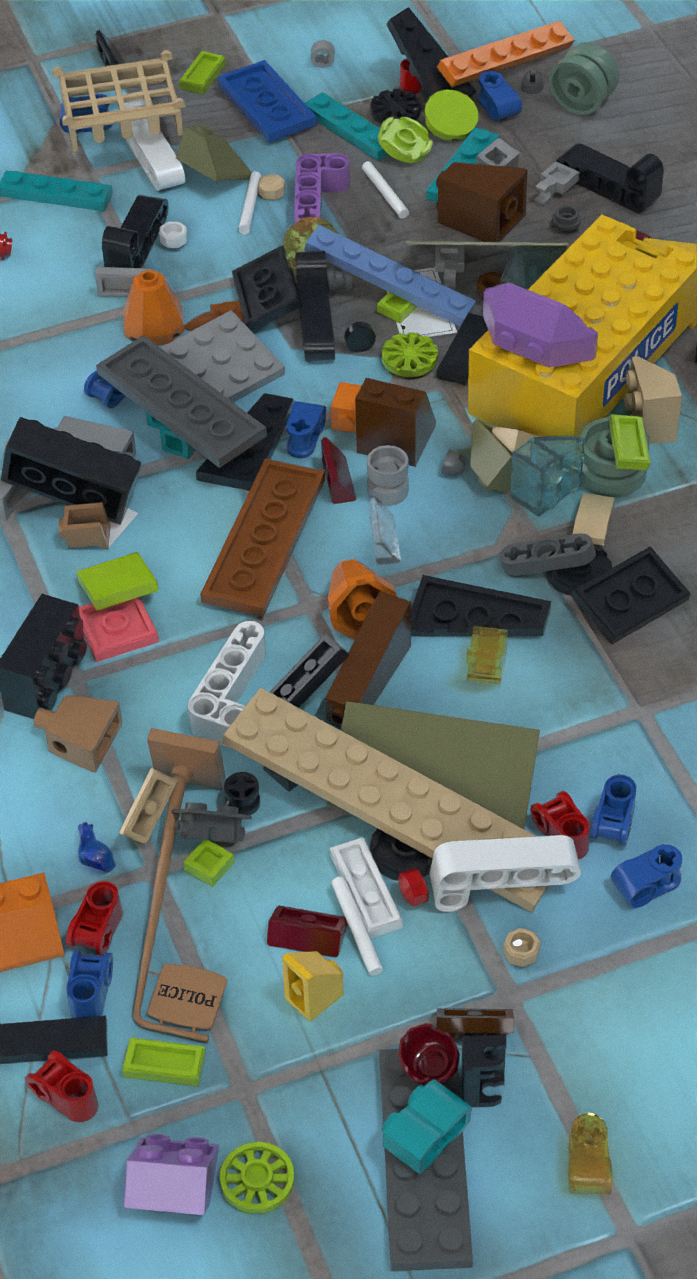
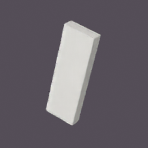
(367, 887)

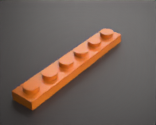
(505, 53)

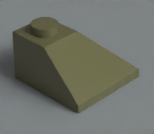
(211, 154)
(490, 458)

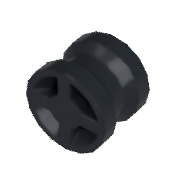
(242, 792)

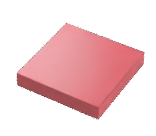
(117, 629)

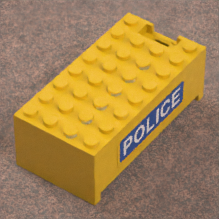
(624, 291)

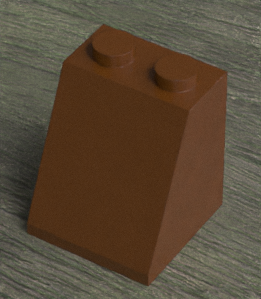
(482, 199)
(394, 418)

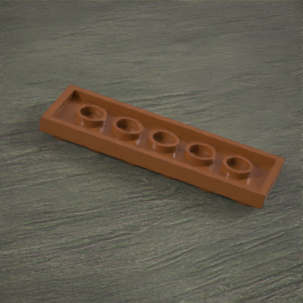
(263, 537)

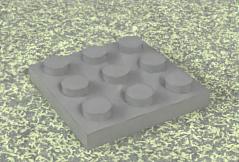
(227, 356)

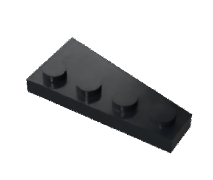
(422, 54)
(240, 472)
(455, 607)

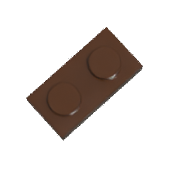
(464, 1020)

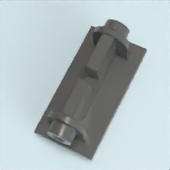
(197, 820)

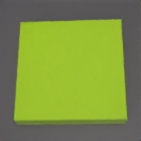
(117, 581)

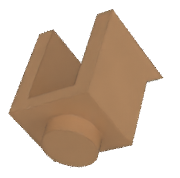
(85, 525)

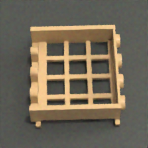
(115, 79)

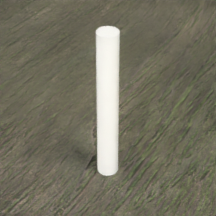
(385, 190)
(249, 203)
(357, 926)

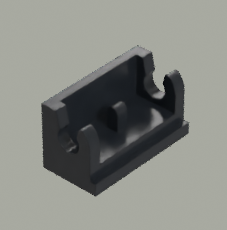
(482, 1067)

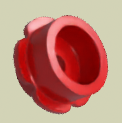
(5, 245)

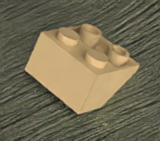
(655, 398)

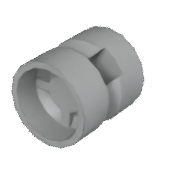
(388, 474)

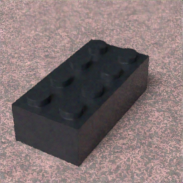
(69, 468)

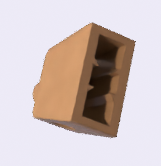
(81, 729)

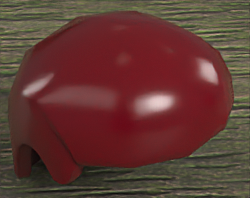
(428, 1054)

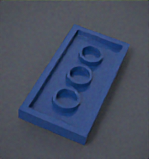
(267, 101)

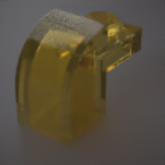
(487, 654)

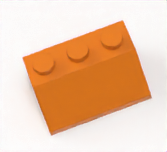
(27, 923)

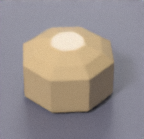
(271, 187)
(522, 947)

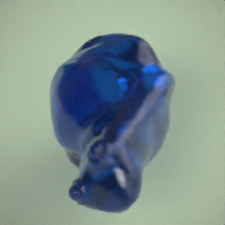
(92, 851)

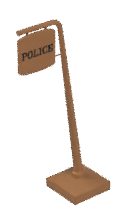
(182, 993)

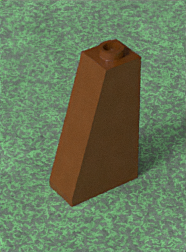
(372, 657)

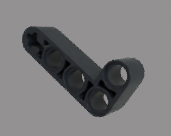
(626, 185)
(135, 238)
(316, 311)

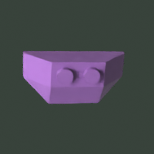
(537, 327)

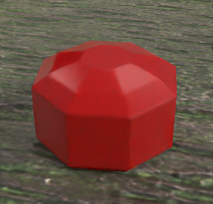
(413, 887)

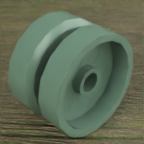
(584, 78)
(600, 466)

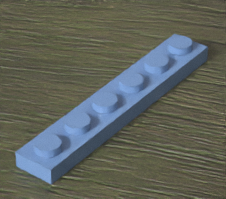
(391, 276)

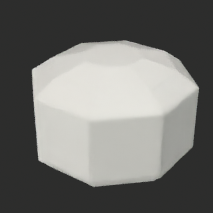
(173, 234)

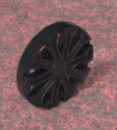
(389, 105)

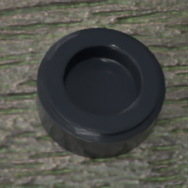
(359, 336)

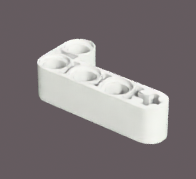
(154, 152)
(215, 700)
(500, 864)

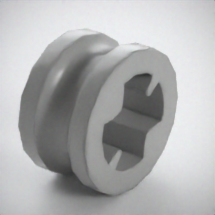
(324, 47)

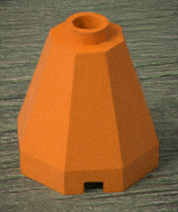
(152, 309)
(353, 594)

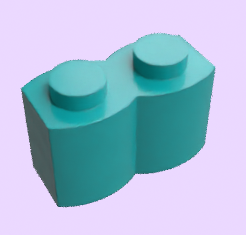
(425, 1126)

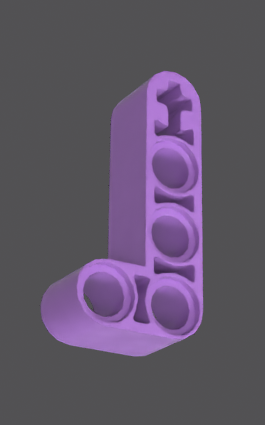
(316, 175)

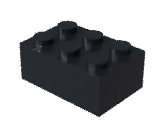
(41, 656)

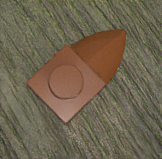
(215, 311)

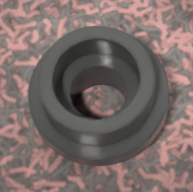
(566, 218)

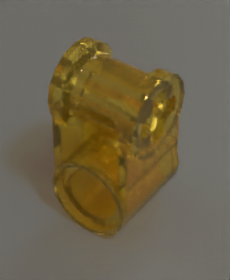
(589, 1159)

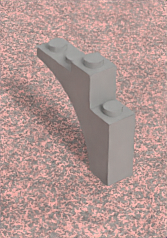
(110, 437)

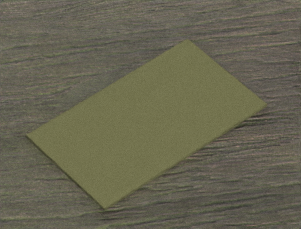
(471, 757)

